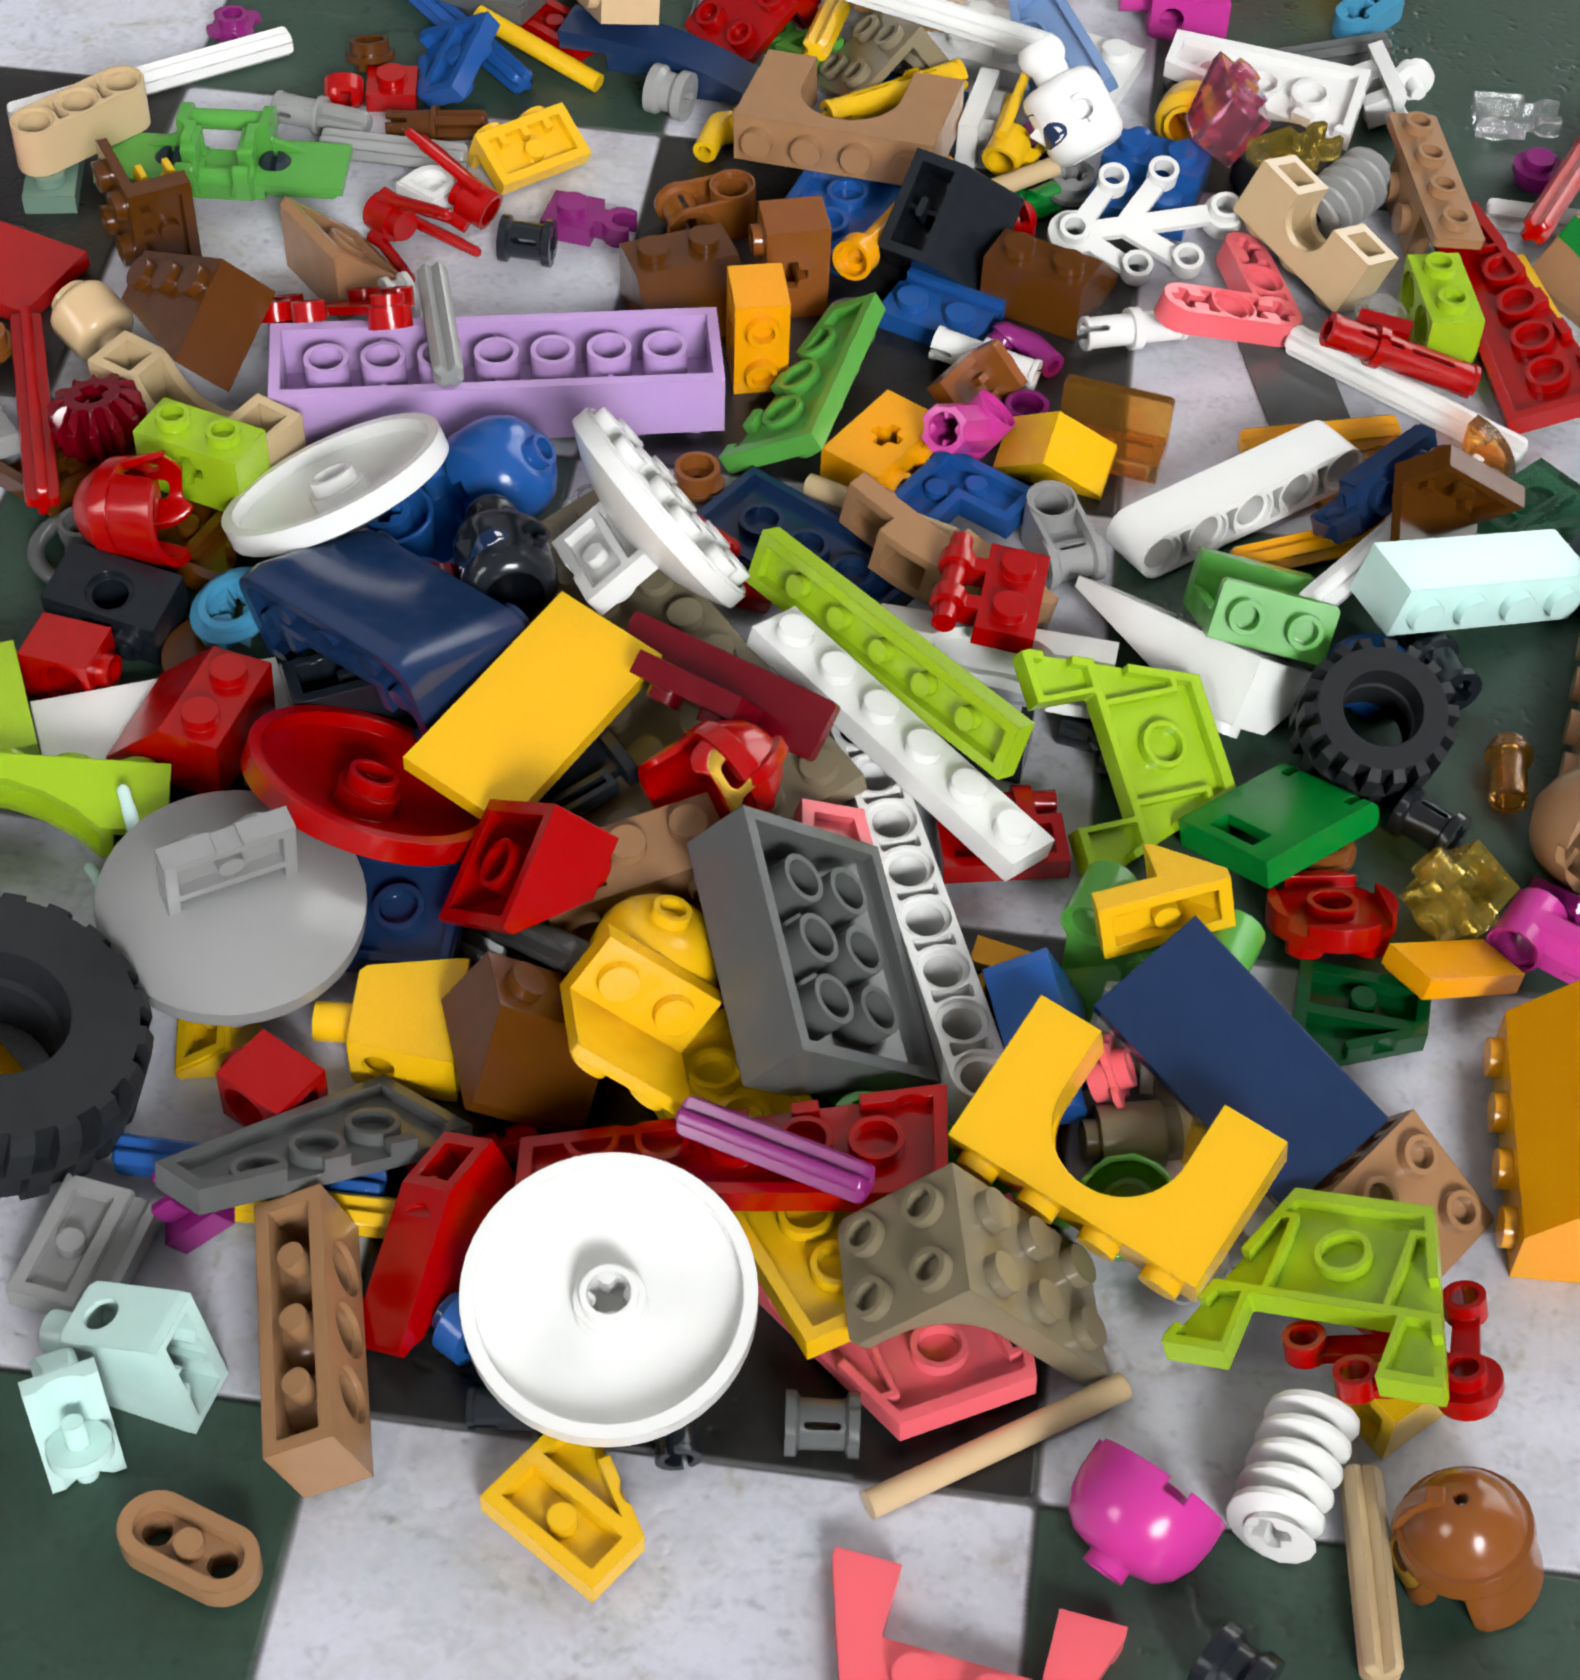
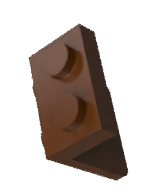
(1448, 495)

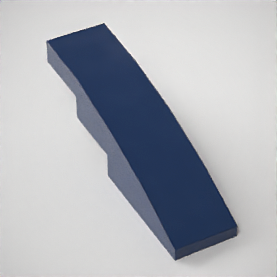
(637, 47)

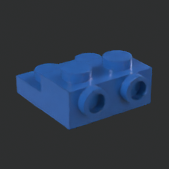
(1135, 151)

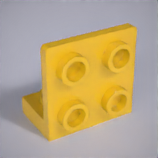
(634, 1017)

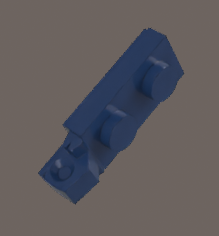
(1368, 488)

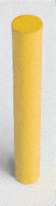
(546, 52)

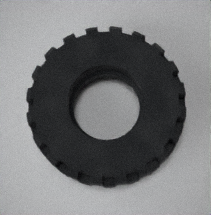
(94, 1026)

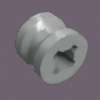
(670, 92)

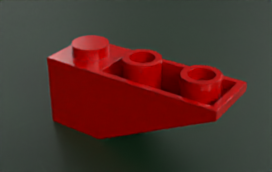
(430, 1236)

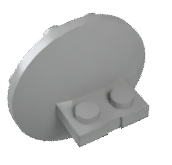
(230, 909)

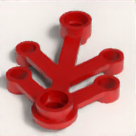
(384, 307)
(1473, 1378)

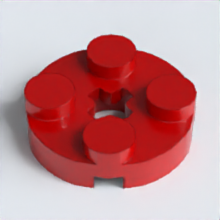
(1330, 915)

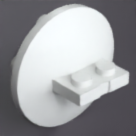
(640, 524)

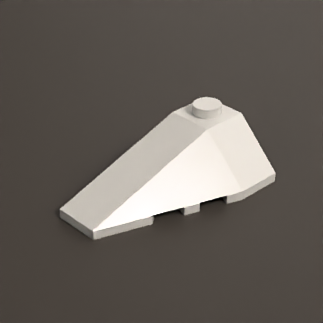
(1241, 683)

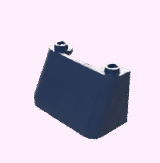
(383, 619)

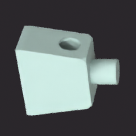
(147, 1350)

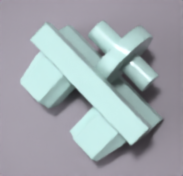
(70, 1419)

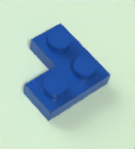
(968, 488)

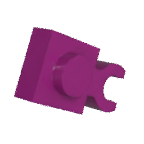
(585, 218)

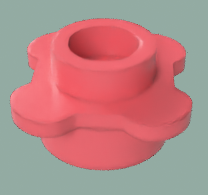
(1112, 1074)

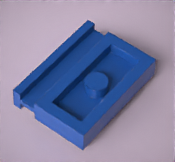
(927, 301)

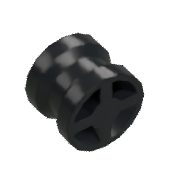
(1234, 1658)

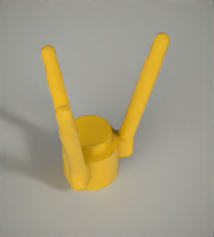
(1010, 142)

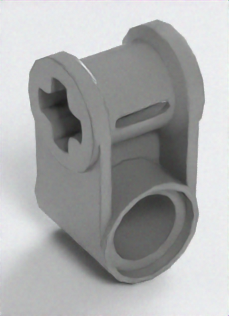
(1060, 529)

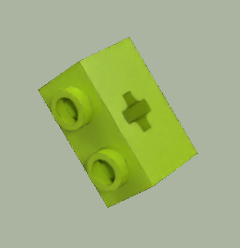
(215, 452)

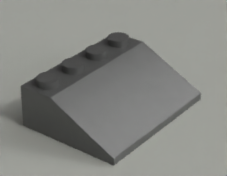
(809, 958)

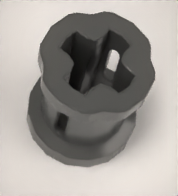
(822, 1438)

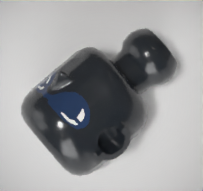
(506, 555)

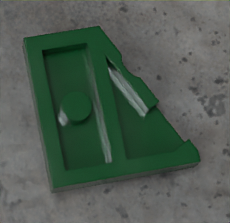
(1358, 1012)

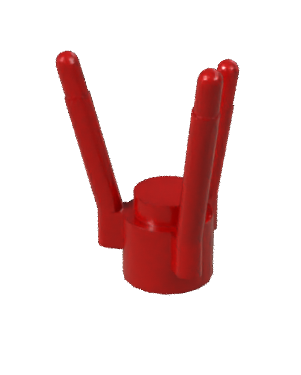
(470, 197)
(394, 219)

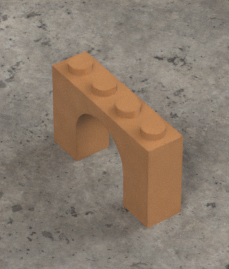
(782, 129)

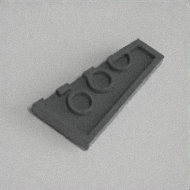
(321, 1142)

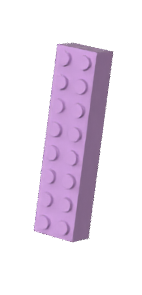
(642, 365)

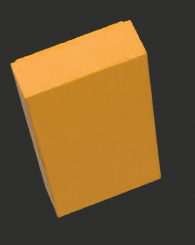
(1452, 969)

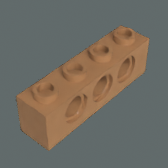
(312, 1343)

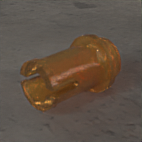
(1508, 762)

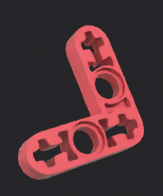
(1251, 310)

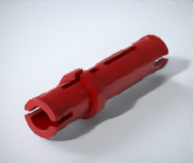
(1379, 347)

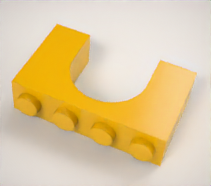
(1170, 1233)

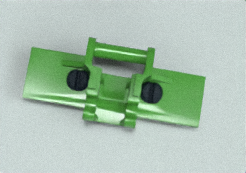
(252, 172)

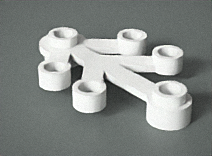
(1140, 226)

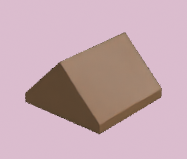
(329, 253)

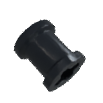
(510, 246)
(1427, 822)

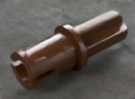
(437, 123)

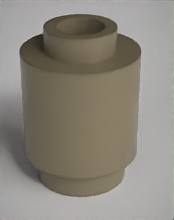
(1137, 1128)

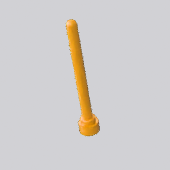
(859, 252)

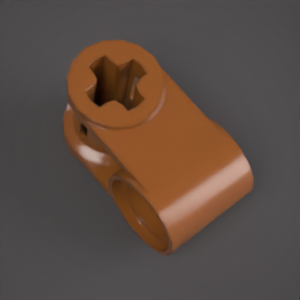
(708, 200)

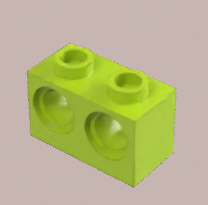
(1441, 304)

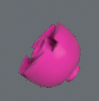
(1137, 1518)

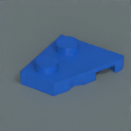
(454, 58)

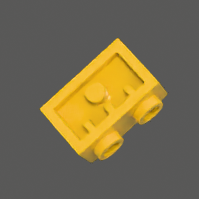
(528, 148)

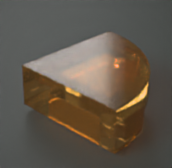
(1487, 441)

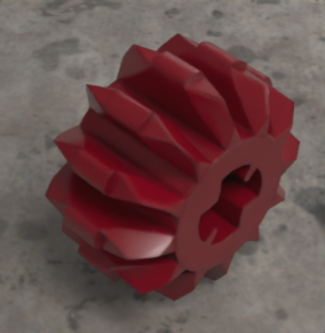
(96, 417)

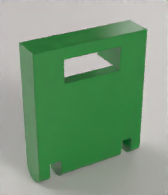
(1291, 814)

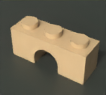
(1282, 212)

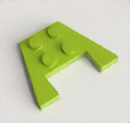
(1153, 741)
(1340, 1265)

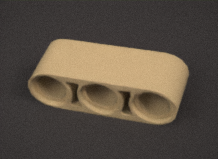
(65, 124)

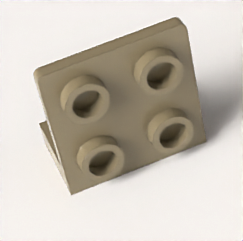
(875, 50)

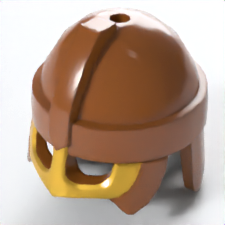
(1470, 1550)

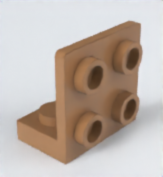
(1411, 1166)

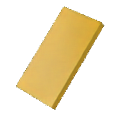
(531, 710)

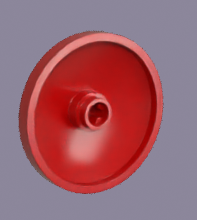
(349, 785)

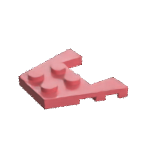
(929, 1373)
(862, 1605)

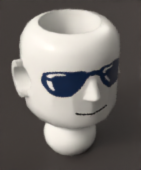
(1069, 107)

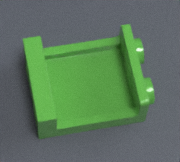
(1259, 606)

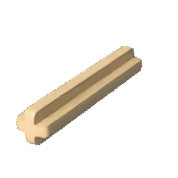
(1371, 1573)

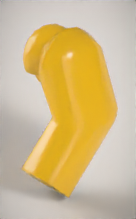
(715, 133)

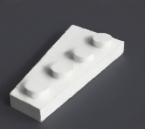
(1296, 85)

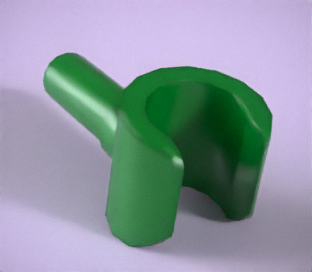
(1040, 198)

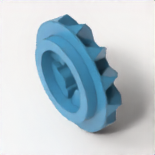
(214, 611)

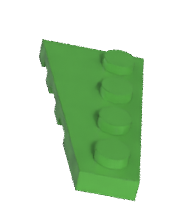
(811, 390)

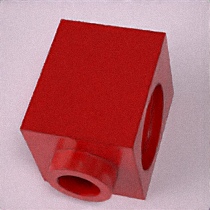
(68, 657)
(267, 1080)

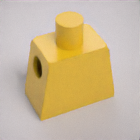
(397, 1025)

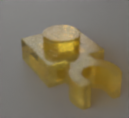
(1307, 146)

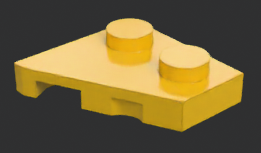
(568, 1512)

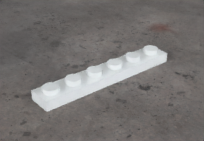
(903, 745)

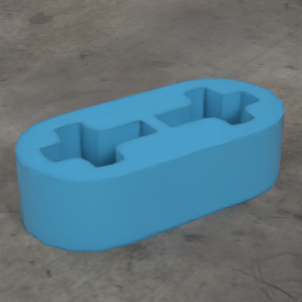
(1365, 16)

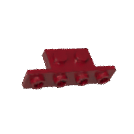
(728, 687)

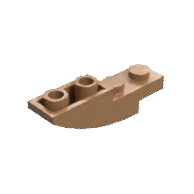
(908, 544)

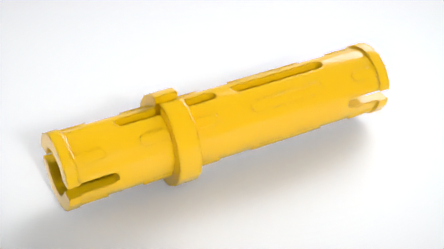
(885, 96)

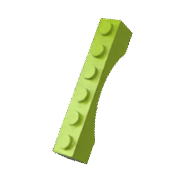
(82, 792)

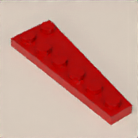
(1523, 345)
(892, 1129)

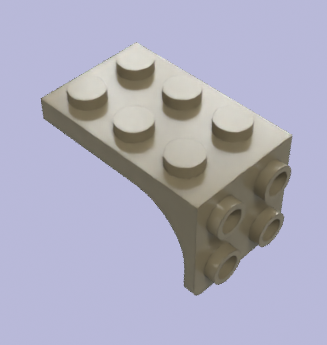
(973, 1258)

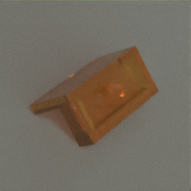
(1126, 416)

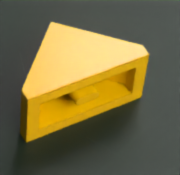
(1057, 450)

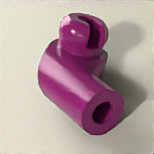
(1030, 345)

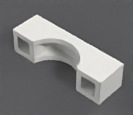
(995, 666)

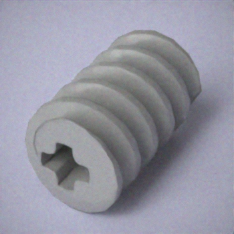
(1355, 189)

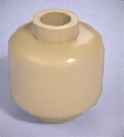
(89, 316)

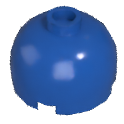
(504, 459)

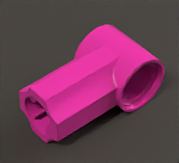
(967, 427)
(1538, 934)

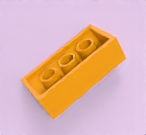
(1538, 1134)

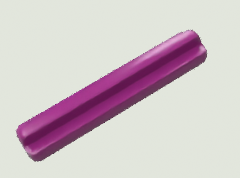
(775, 1149)

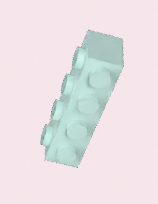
(1468, 581)

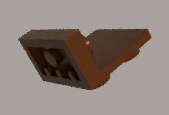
(145, 213)

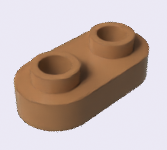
(197, 1547)

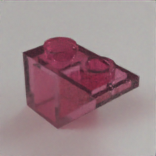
(1228, 109)

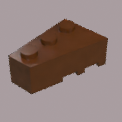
(198, 310)

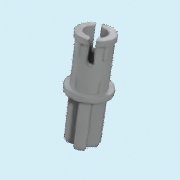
(319, 113)

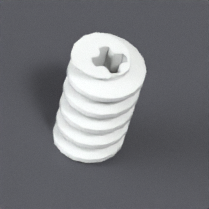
(1292, 1474)

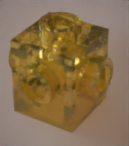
(1458, 891)

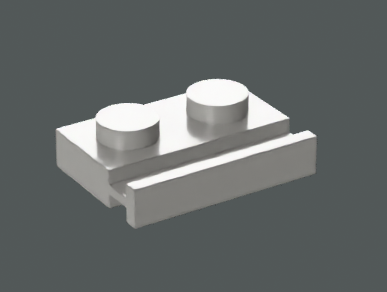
(84, 1238)

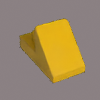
(1155, 908)

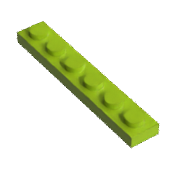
(895, 654)

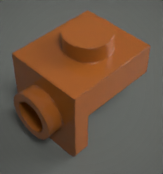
(981, 368)

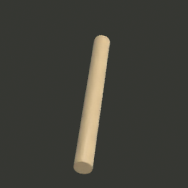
(995, 1445)

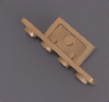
(1426, 189)
(646, 860)

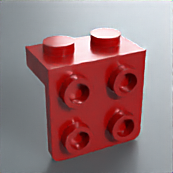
(748, 25)

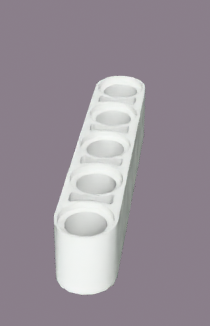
(1232, 498)

